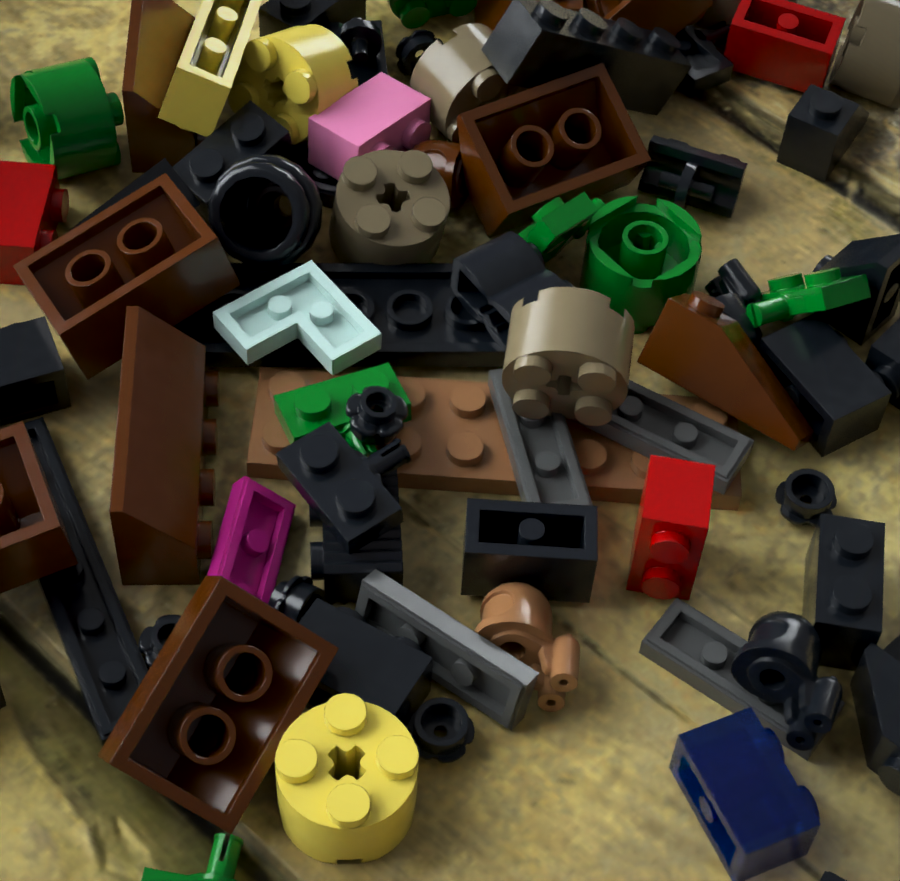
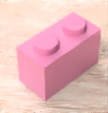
(368, 119)

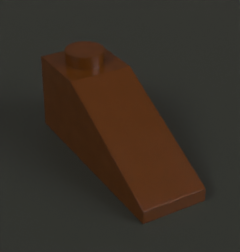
(721, 365)

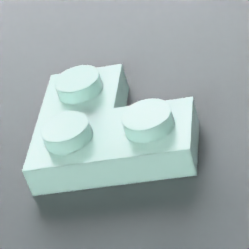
(302, 307)

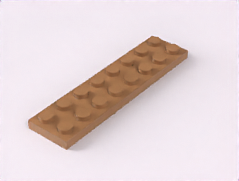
(460, 444)

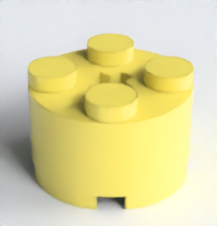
(293, 76)
(346, 780)

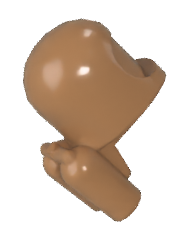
(521, 623)

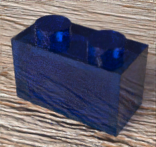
(744, 794)

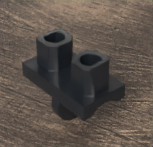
(365, 46)
(692, 176)

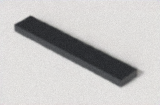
(87, 607)

